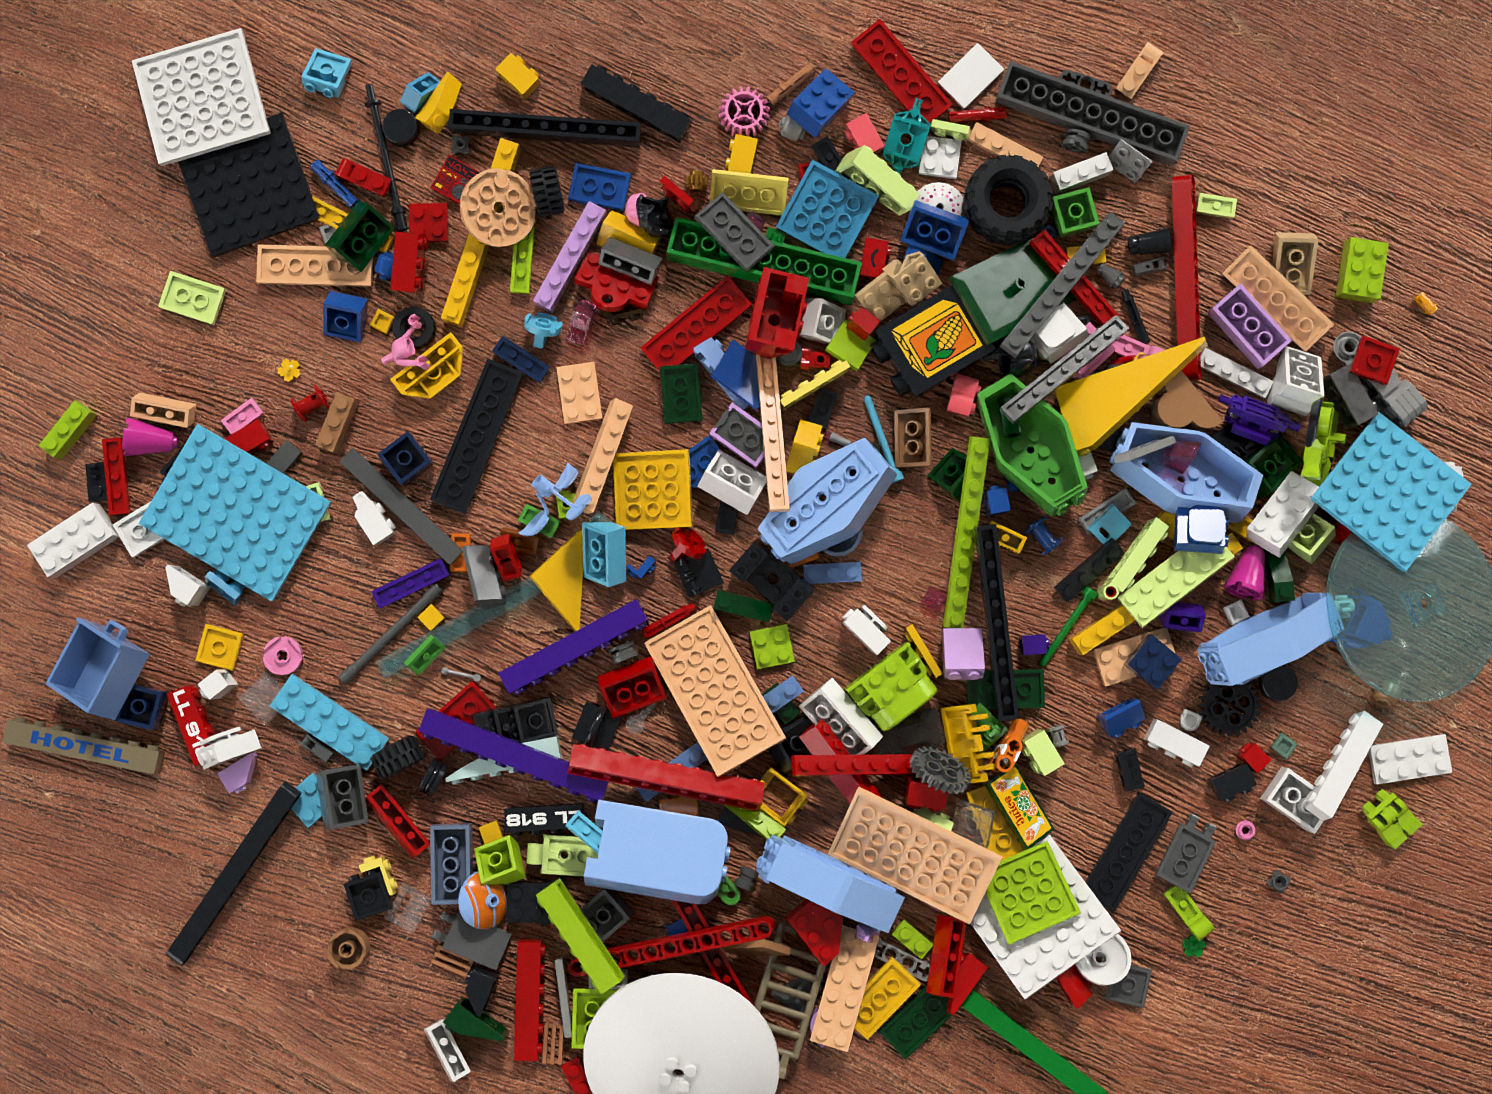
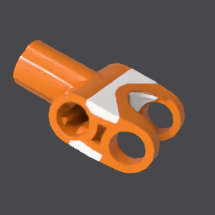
(1009, 748)

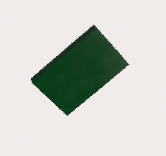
(681, 393)

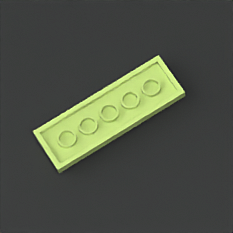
(1171, 583)

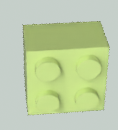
(1041, 752)

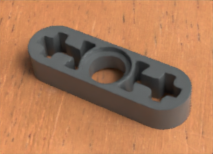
(1092, 81)

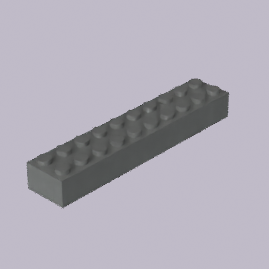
(1091, 112)

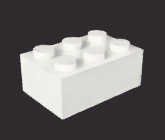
(1288, 796)

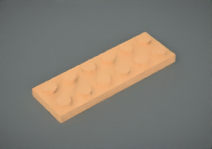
(308, 267)
(1279, 298)
(844, 991)

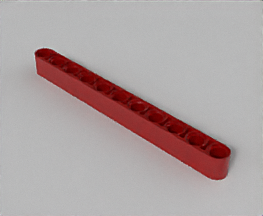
(1186, 267)
(682, 947)

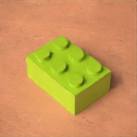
(1362, 270)

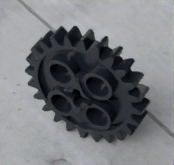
(1221, 719)

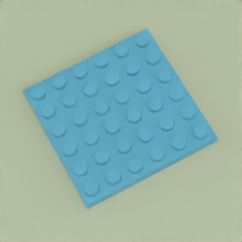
(1391, 491)

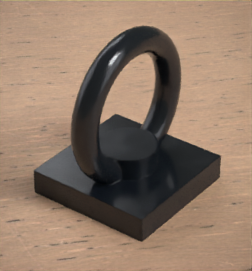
(596, 726)

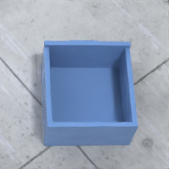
(98, 668)

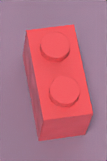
(864, 133)

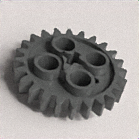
(940, 770)

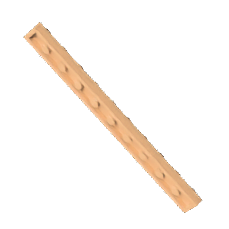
(772, 434)

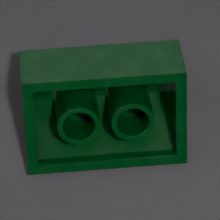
(360, 236)

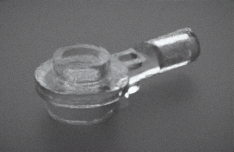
(636, 723)

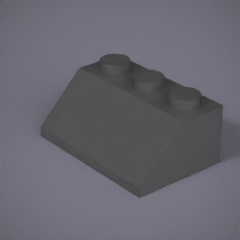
(484, 576)

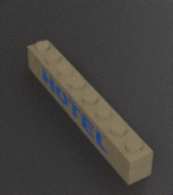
(83, 746)

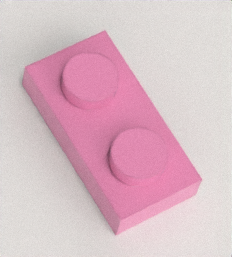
(242, 416)

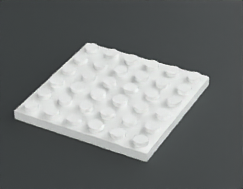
(200, 97)
(1051, 952)

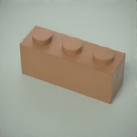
(337, 423)

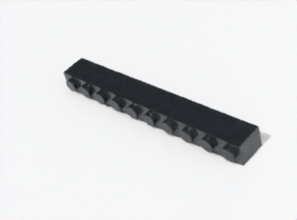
(545, 128)
(996, 622)

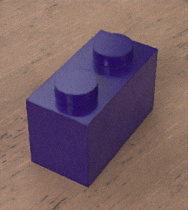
(1184, 617)

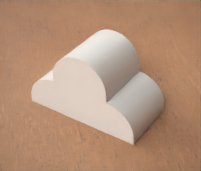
(1296, 381)

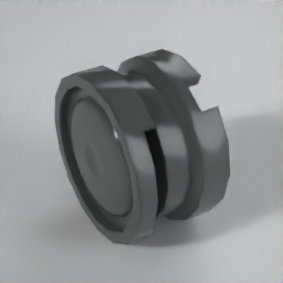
(1076, 140)
(792, 358)
(623, 652)

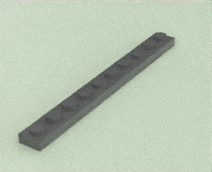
(1062, 285)

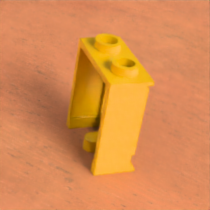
(799, 802)

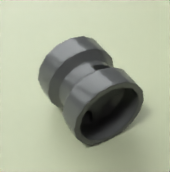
(746, 878)

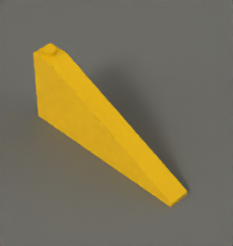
(1109, 398)

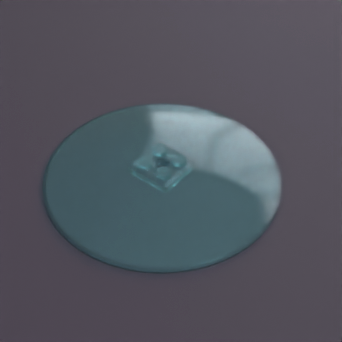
(1392, 637)

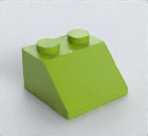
(500, 862)

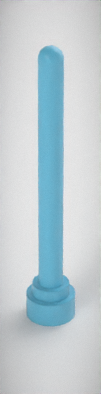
(881, 437)

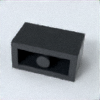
(1232, 782)

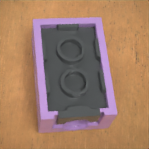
(740, 435)

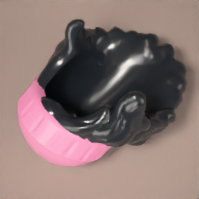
(649, 214)

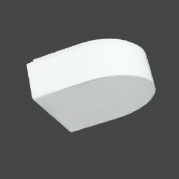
(1189, 720)

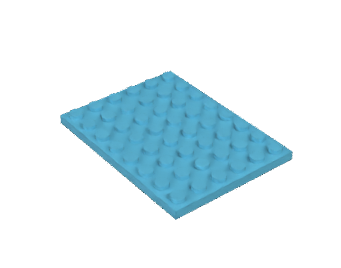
(235, 512)

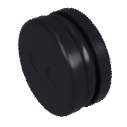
(400, 128)
(1278, 683)
(432, 777)

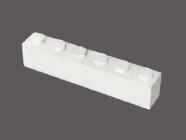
(1343, 765)

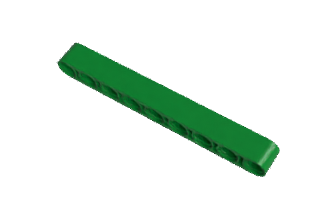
(1030, 1045)

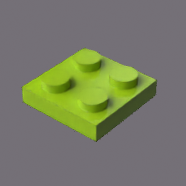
(772, 646)

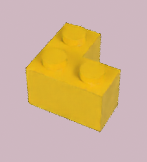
(804, 446)

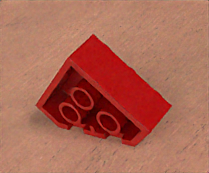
(818, 929)

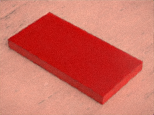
(465, 703)

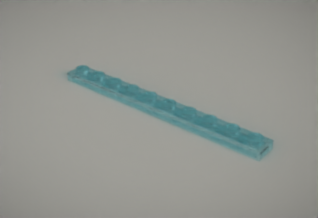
(460, 626)

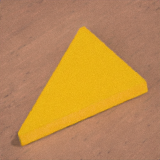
(562, 578)

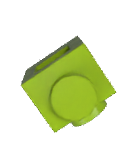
(561, 509)

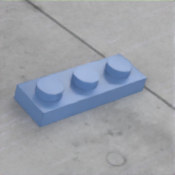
(832, 572)

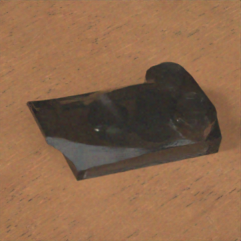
(914, 732)

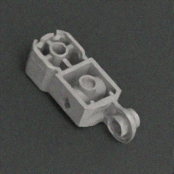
(1397, 400)

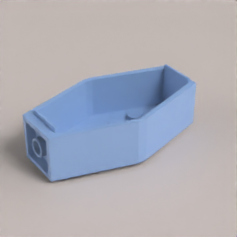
(1210, 472)
(842, 513)
(1266, 640)
(829, 882)

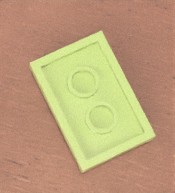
(192, 298)

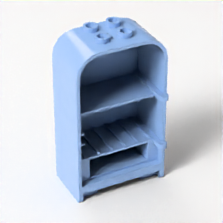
(658, 853)

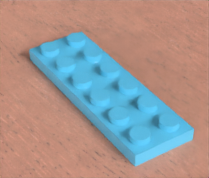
(328, 721)

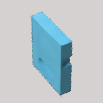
(1112, 522)

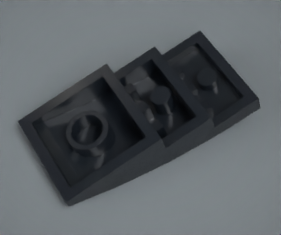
(520, 721)

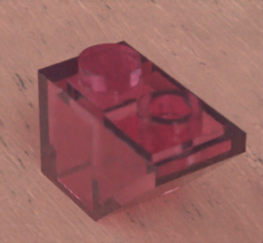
(581, 322)

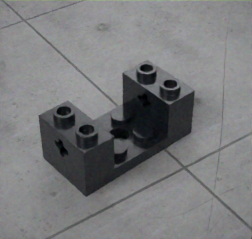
(758, 564)

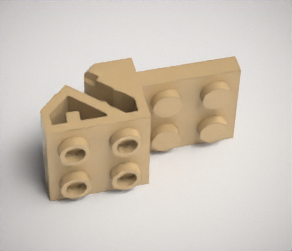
(899, 285)

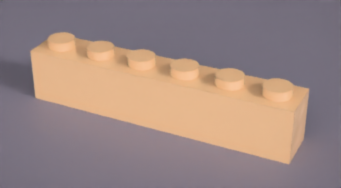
(603, 452)

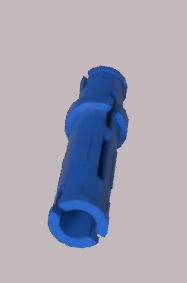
(328, 177)

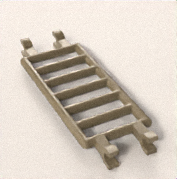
(805, 1017)

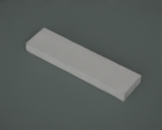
(1144, 449)
(564, 996)

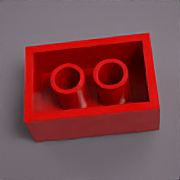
(409, 262)

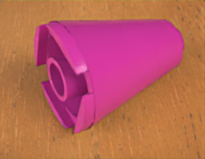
(146, 438)
(1248, 574)

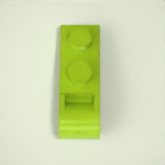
(1189, 912)

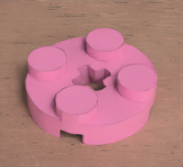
(284, 644)

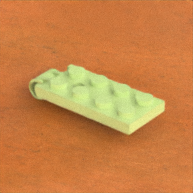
(550, 855)

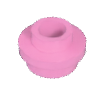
(1250, 833)

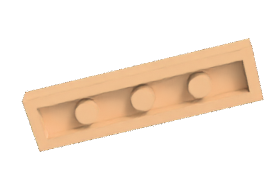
(1000, 145)

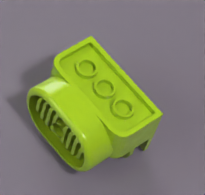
(892, 687)

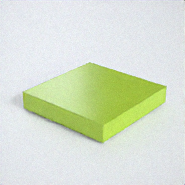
(849, 347)

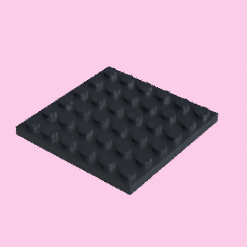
(249, 190)

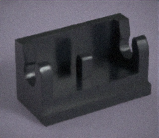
(1129, 769)

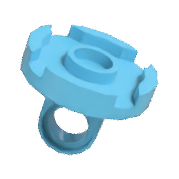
(542, 326)

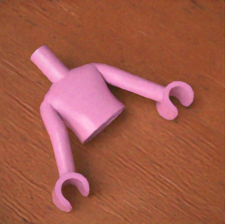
(404, 348)

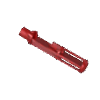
(668, 620)

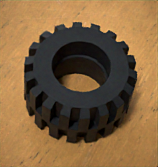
(546, 191)
(397, 757)

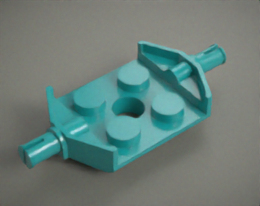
(910, 123)

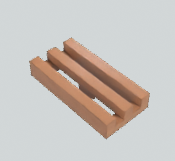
(449, 967)
(552, 1060)

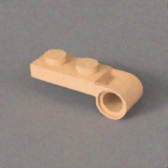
(1139, 70)

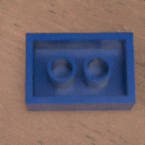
(820, 102)
(934, 229)

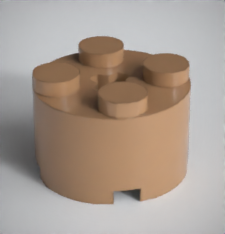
(352, 958)

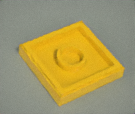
(219, 647)

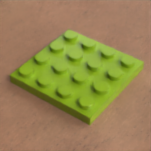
(1030, 893)

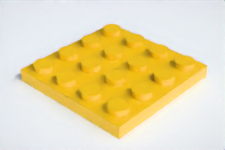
(653, 489)

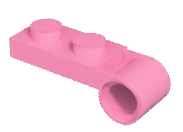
(1127, 346)

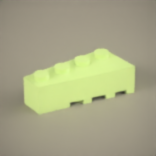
(876, 176)

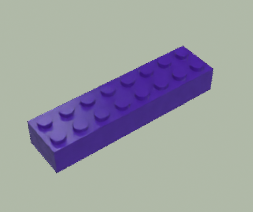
(570, 648)

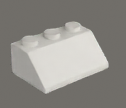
(732, 482)

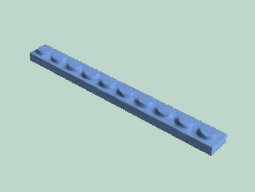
(695, 755)

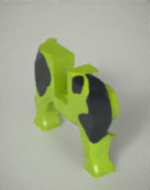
(1321, 441)

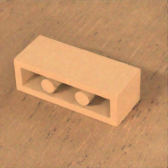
(163, 410)

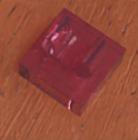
(933, 599)

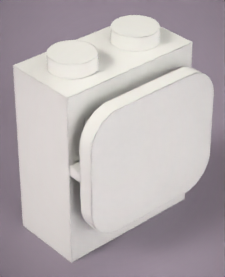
(1059, 334)
(867, 628)
(227, 746)

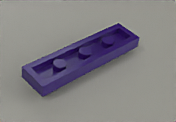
(410, 583)

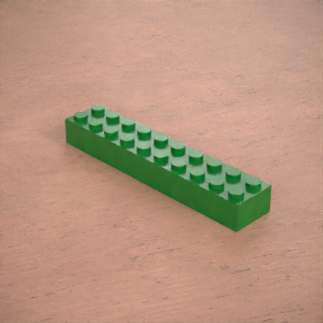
(828, 275)

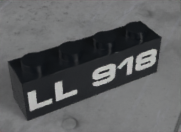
(540, 818)

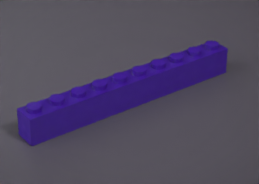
(510, 753)

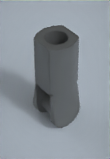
(1147, 267)
(318, 750)

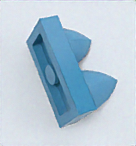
(218, 581)

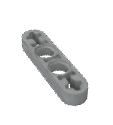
(900, 956)

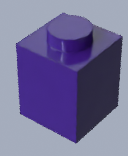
(1034, 644)

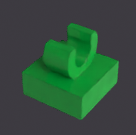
(775, 235)

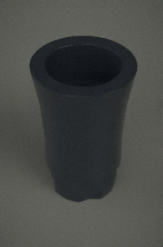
(1150, 243)

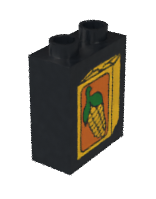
(930, 344)

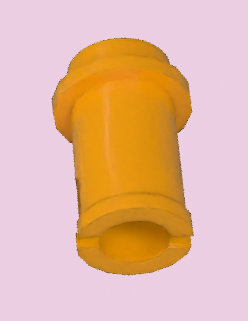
(1426, 304)

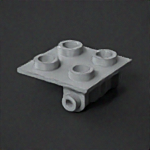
(1129, 161)

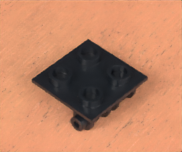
(1236, 444)
(698, 574)

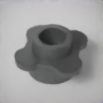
(464, 149)
(1284, 881)

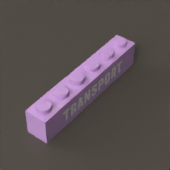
(570, 257)

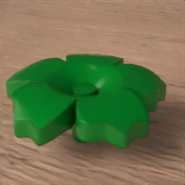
(1193, 946)

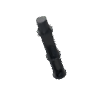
(1135, 317)

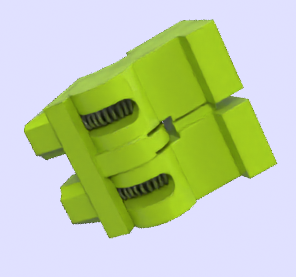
(1391, 819)

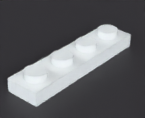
(1235, 373)

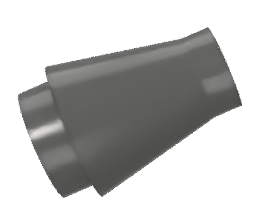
(1113, 277)

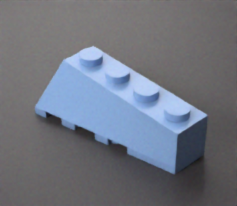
(709, 355)

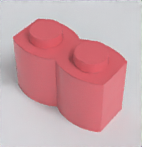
(962, 396)

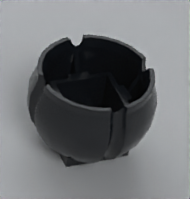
(1021, 364)

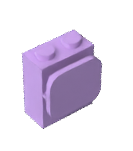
(963, 653)

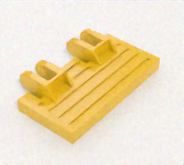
(963, 743)

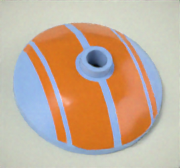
(476, 902)

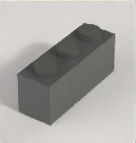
(630, 260)

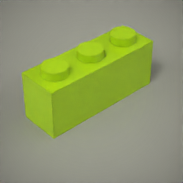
(67, 430)

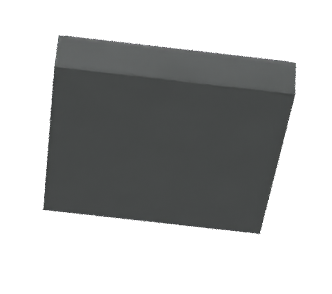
(1132, 988)

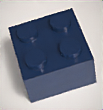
(406, 458)
(1152, 661)
(143, 707)

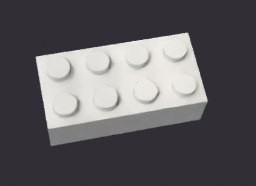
(1283, 515)
(73, 540)
(843, 717)

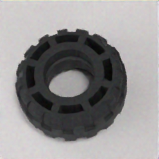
(1022, 176)

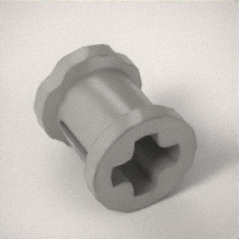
(1058, 735)

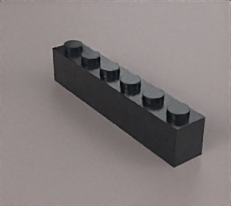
(636, 103)

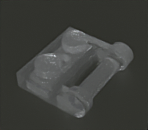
(412, 912)

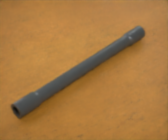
(353, 669)

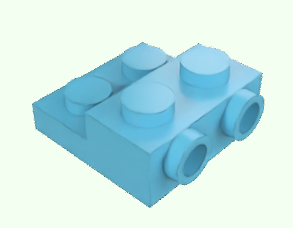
(326, 73)

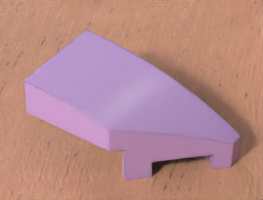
(865, 932)

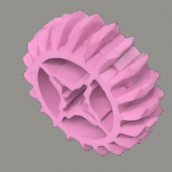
(749, 106)

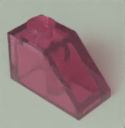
(1180, 455)

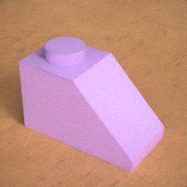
(239, 774)

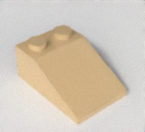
(1295, 258)

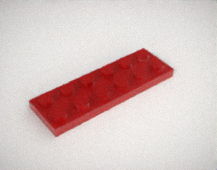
(900, 71)
(697, 324)

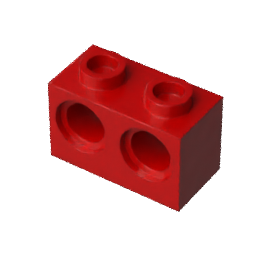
(506, 557)

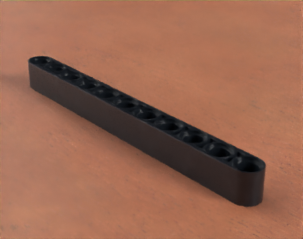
(233, 873)

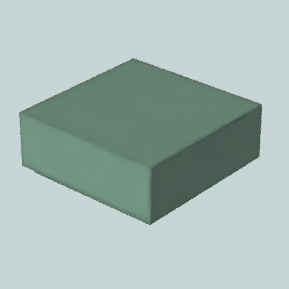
(1283, 745)

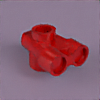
(809, 359)

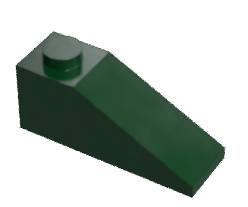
(1279, 578)
(743, 606)

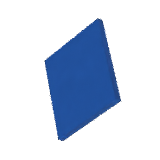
(739, 374)

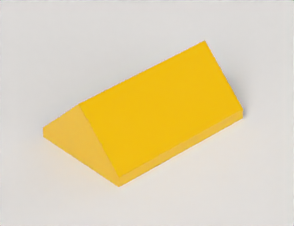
(620, 228)

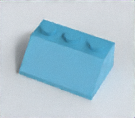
(604, 552)

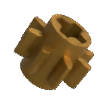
(696, 181)

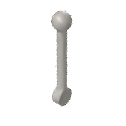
(476, 677)

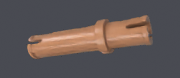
(784, 89)

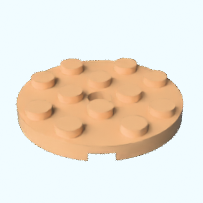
(478, 207)

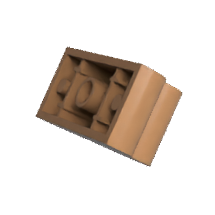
(1182, 406)

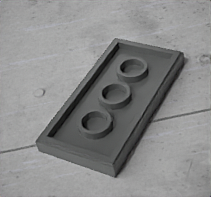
(734, 232)

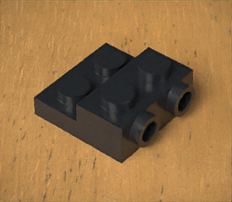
(368, 894)

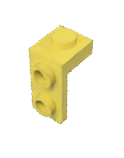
(385, 866)

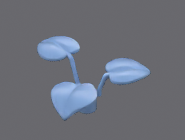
(546, 488)

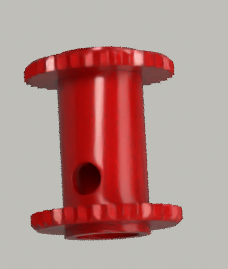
(310, 403)

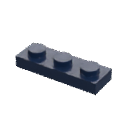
(521, 359)

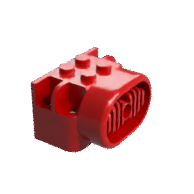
(778, 300)

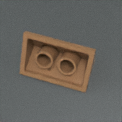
(912, 438)

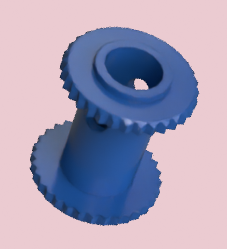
(1043, 536)

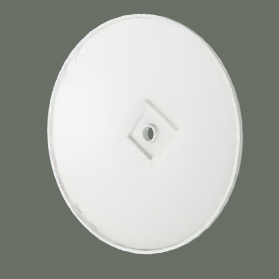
(681, 1025)

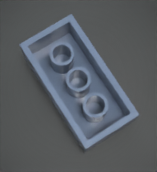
(450, 860)

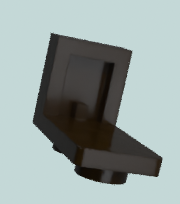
(617, 319)

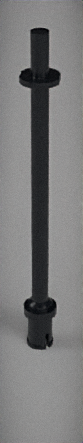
(397, 210)

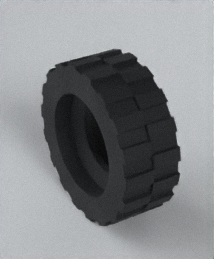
(428, 323)

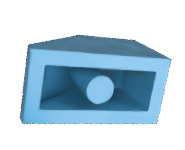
(419, 91)

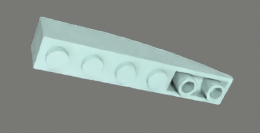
(480, 767)

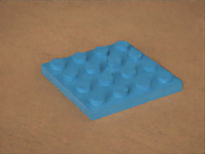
(827, 211)

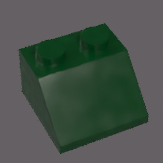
(950, 473)

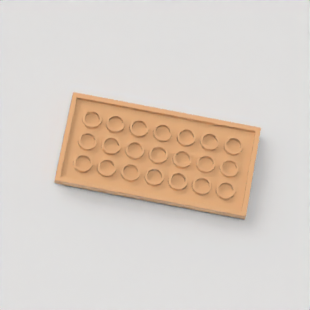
(715, 691)
(914, 855)

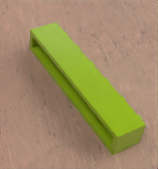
(580, 936)

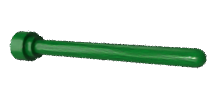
(1088, 596)

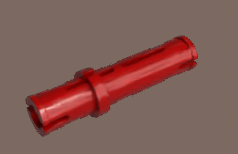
(977, 115)

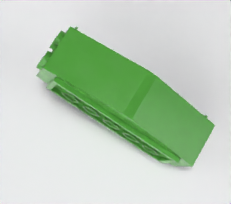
(1052, 455)

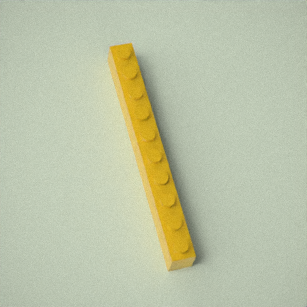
(474, 250)
(1118, 619)

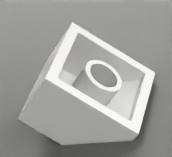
(821, 320)
(185, 587)

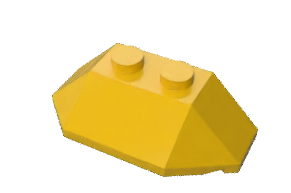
(444, 368)

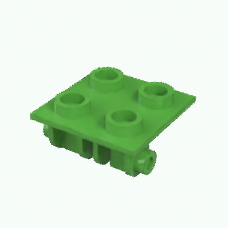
(996, 730)

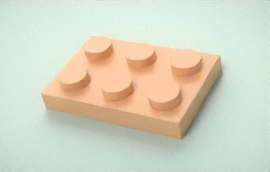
(579, 393)

